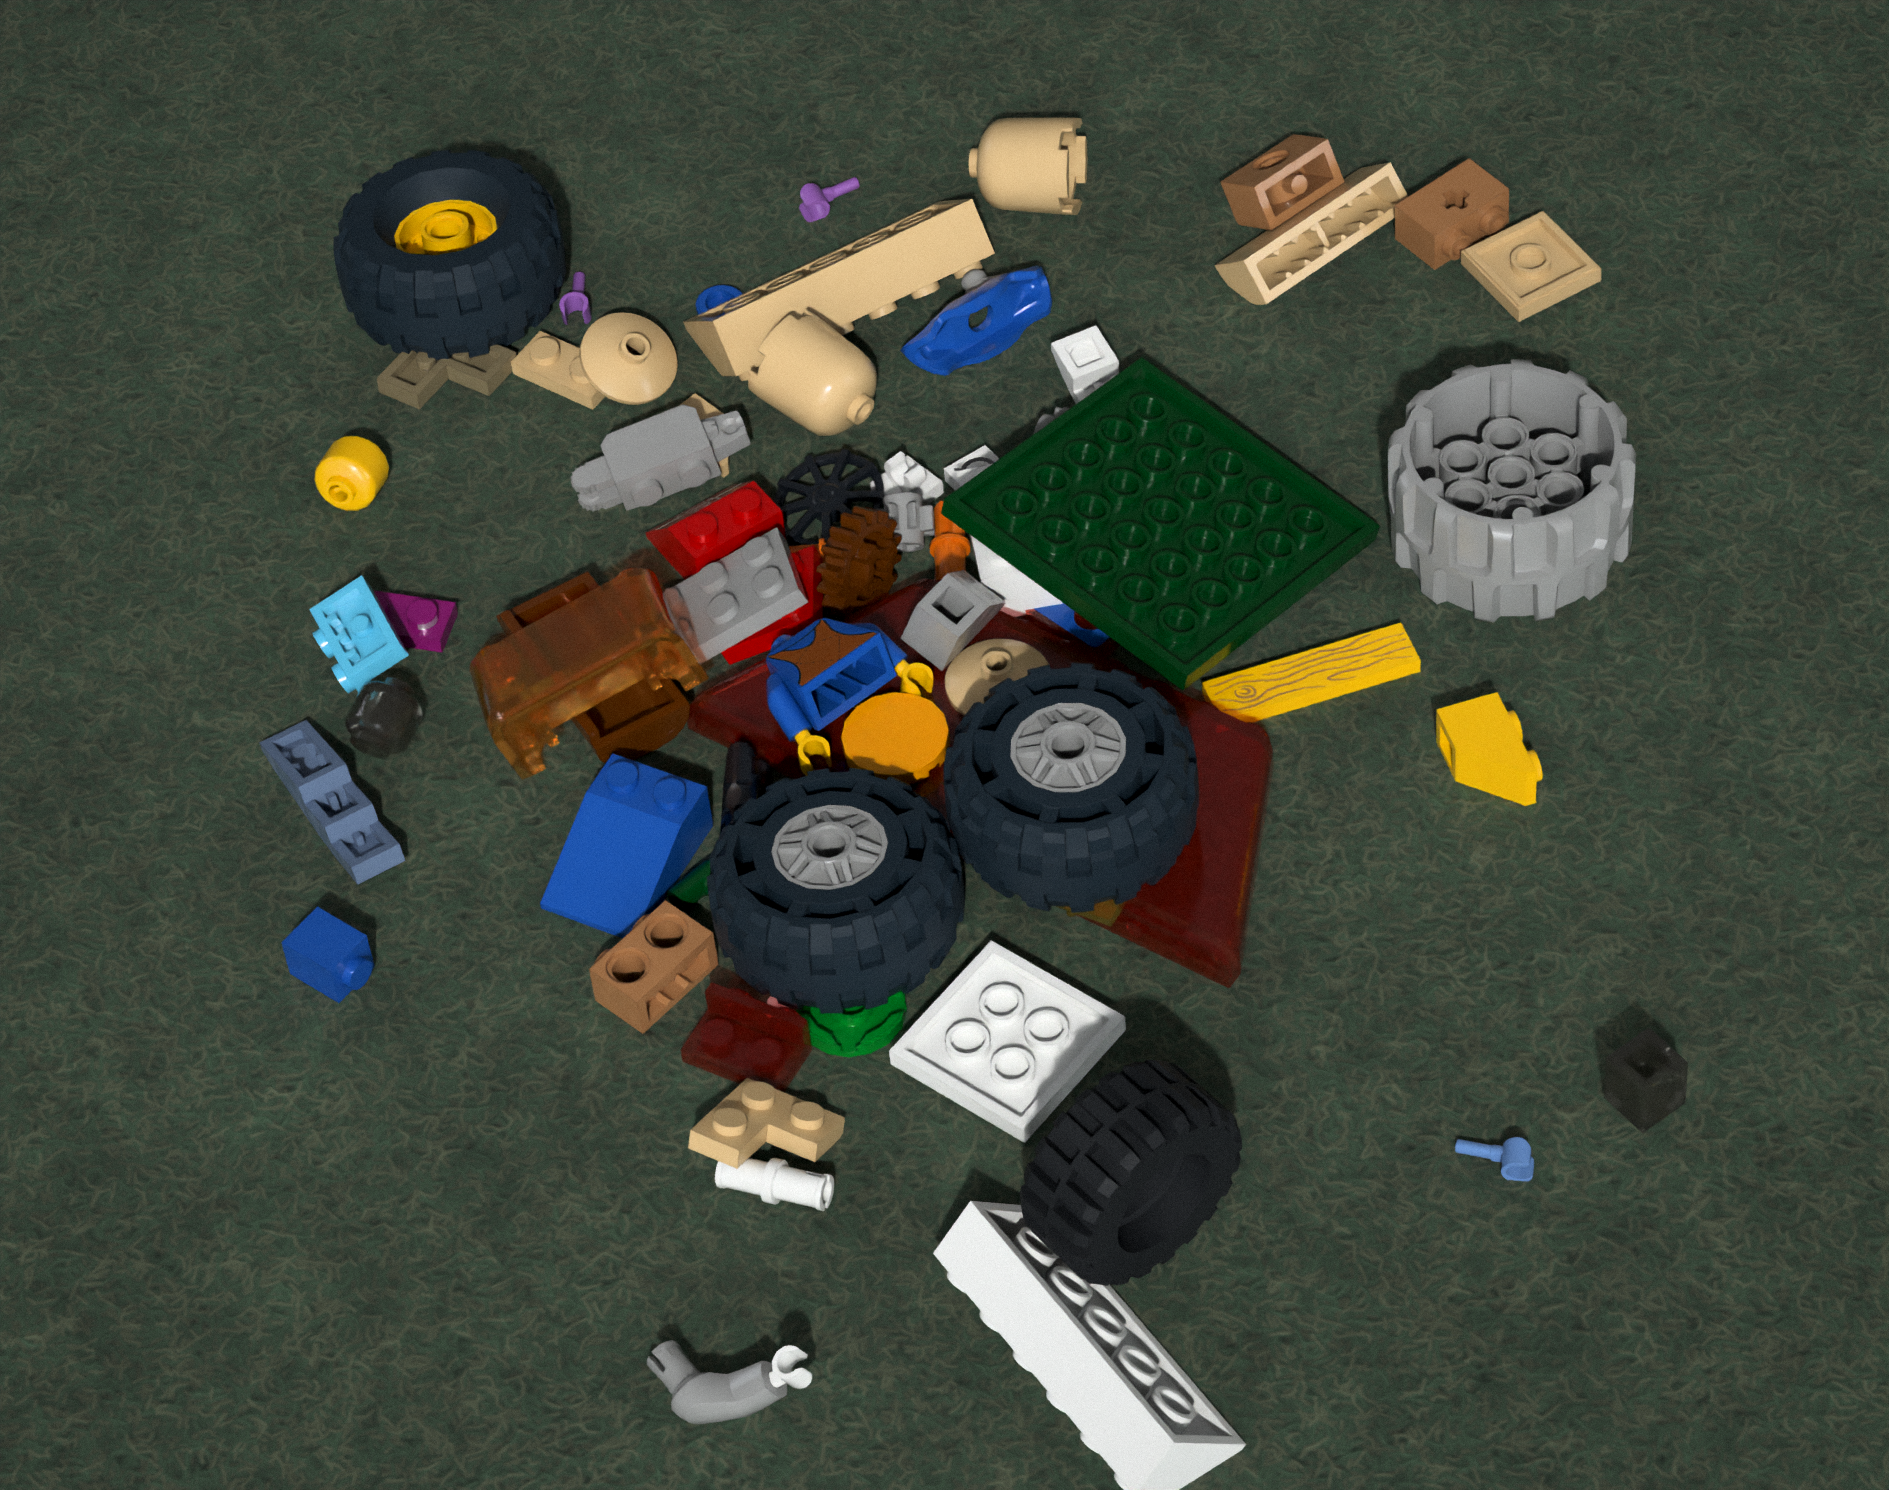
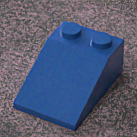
(627, 845)

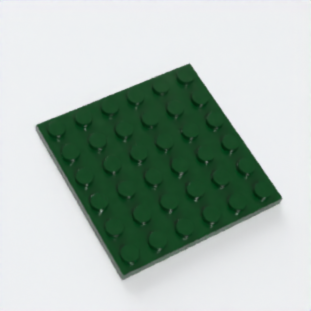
(1161, 522)

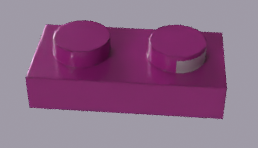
(419, 620)

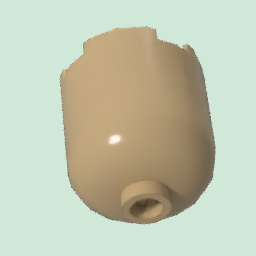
(1031, 164)
(814, 376)

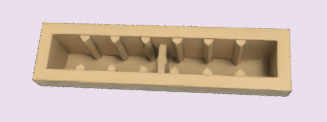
(1314, 235)

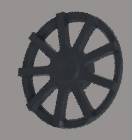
(827, 497)

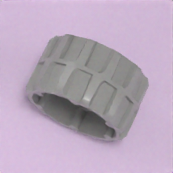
(1511, 490)

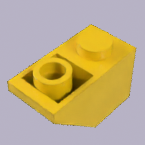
(1487, 749)

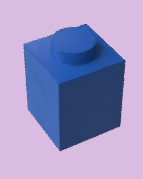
(328, 955)

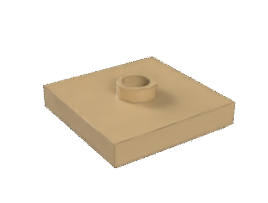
(1530, 266)

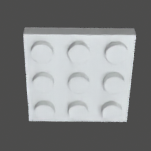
(1007, 1041)

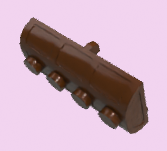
(627, 722)

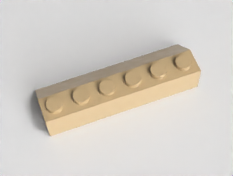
(847, 283)

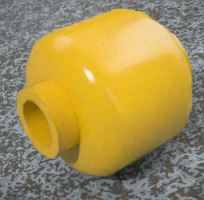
(351, 469)

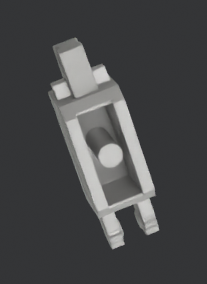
(658, 458)

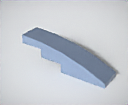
(332, 801)

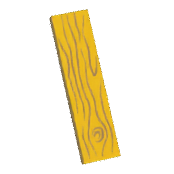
(1314, 675)

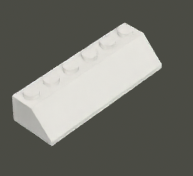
(1086, 1353)

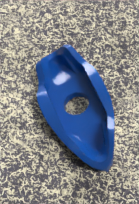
(1012, 304)

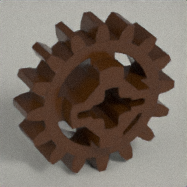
(859, 561)

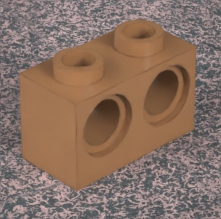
(653, 966)

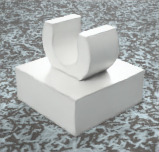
(907, 475)

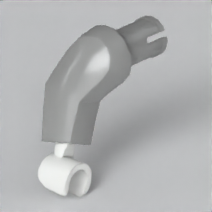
(724, 1397)

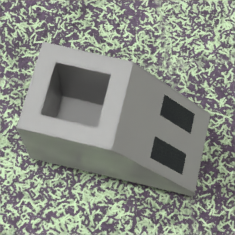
(950, 617)

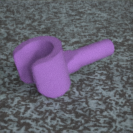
(815, 200)
(576, 300)

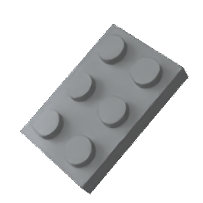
(738, 594)

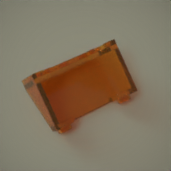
(577, 661)

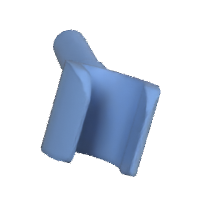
(1514, 1154)

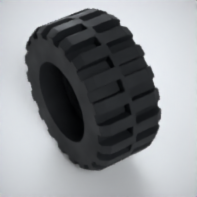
(1130, 1172)

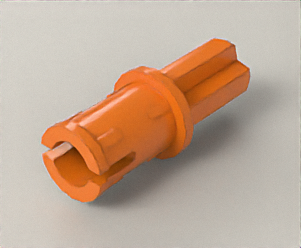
(949, 545)

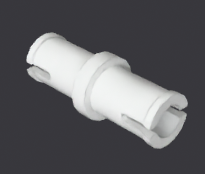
(777, 1182)

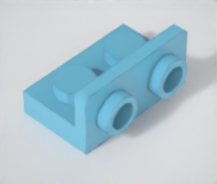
(357, 634)

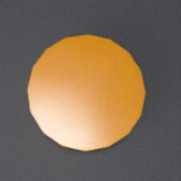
(896, 737)

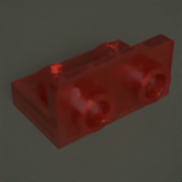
(748, 1039)

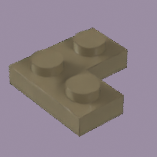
(416, 378)

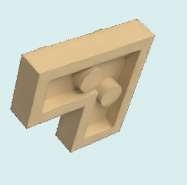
(557, 368)
(763, 1114)

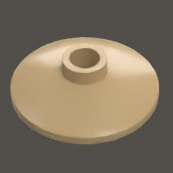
(619, 373)
(985, 666)

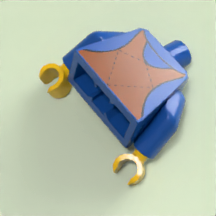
(828, 673)

